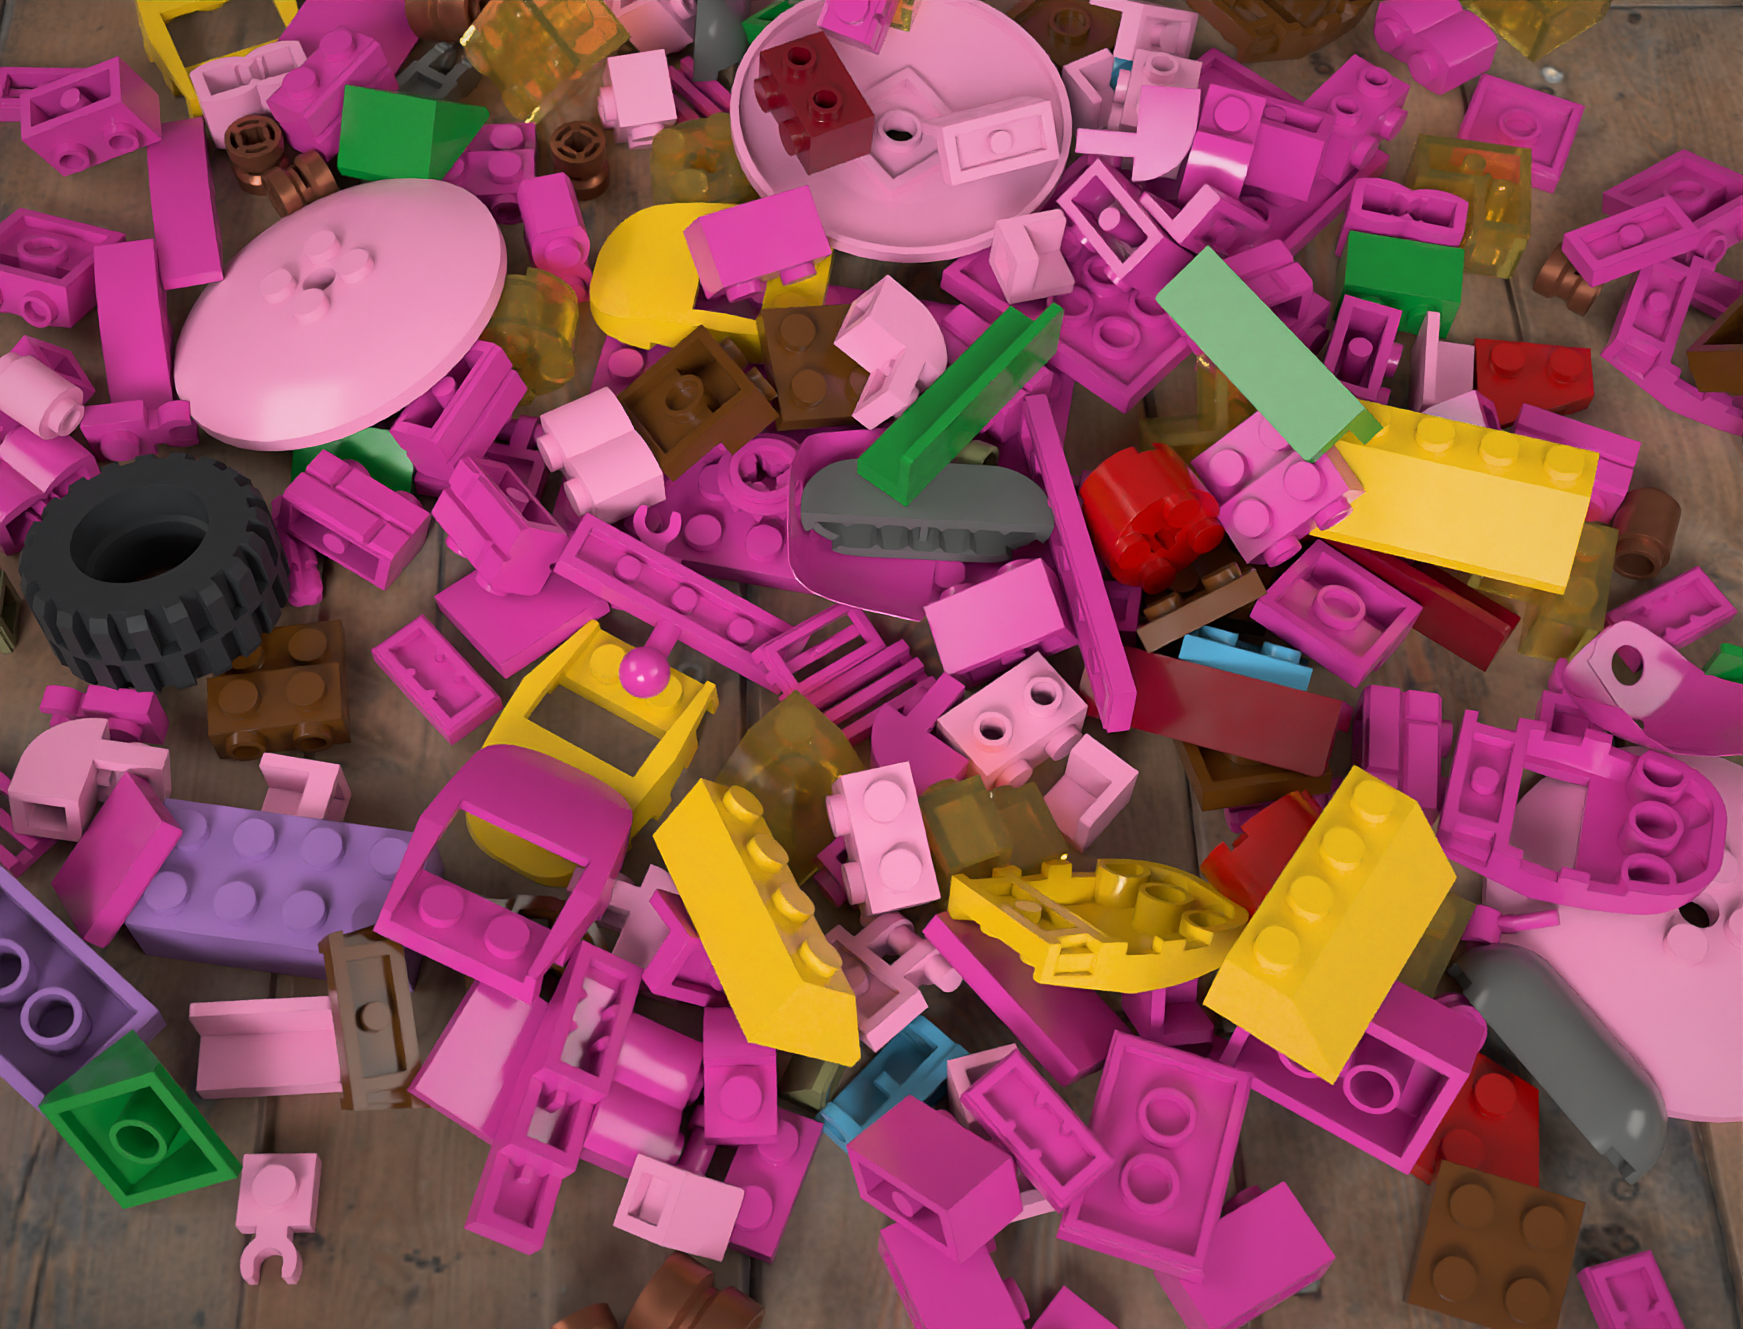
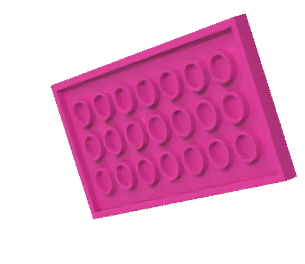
(1121, 339)

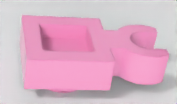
(275, 1202)

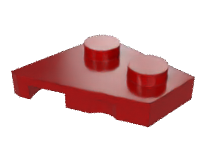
(1532, 374)
(1488, 1127)

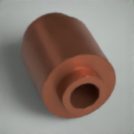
(1646, 532)

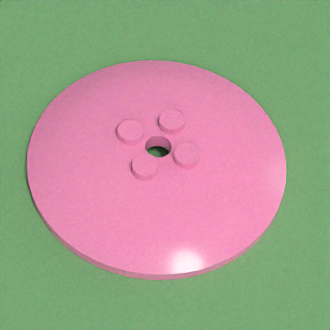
(896, 196)
(405, 297)
(1654, 977)

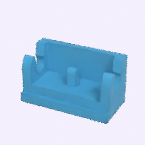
(907, 1065)

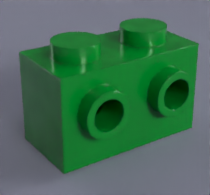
(1403, 277)

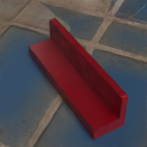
(1451, 611)
(1231, 712)

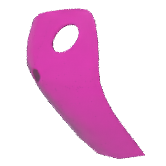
(867, 583)
(1672, 698)

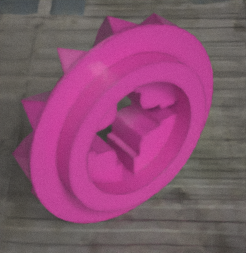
(738, 476)

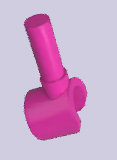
(1488, 924)

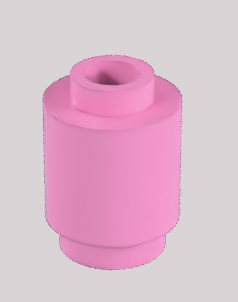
(39, 397)

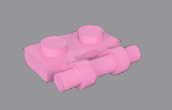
(885, 993)

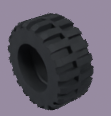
(169, 625)

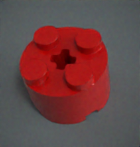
(1149, 516)
(1261, 850)

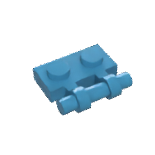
(1268, 663)

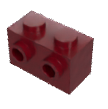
(814, 103)

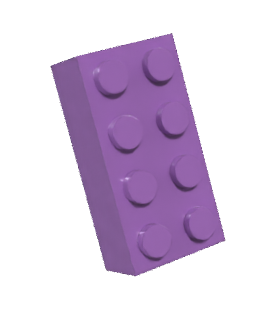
(267, 888)
(57, 998)

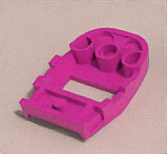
(1650, 328)
(542, 804)
(1646, 826)

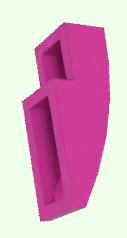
(134, 323)

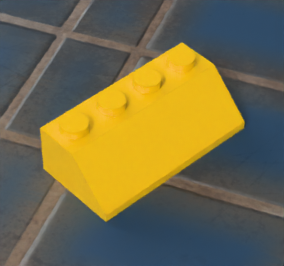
(1467, 497)
(758, 925)
(1336, 927)

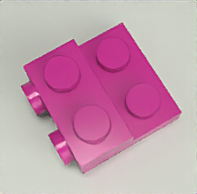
(496, 166)
(1703, 191)
(49, 267)
(1271, 492)
(1337, 613)

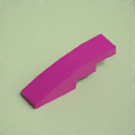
(185, 206)
(555, 1098)

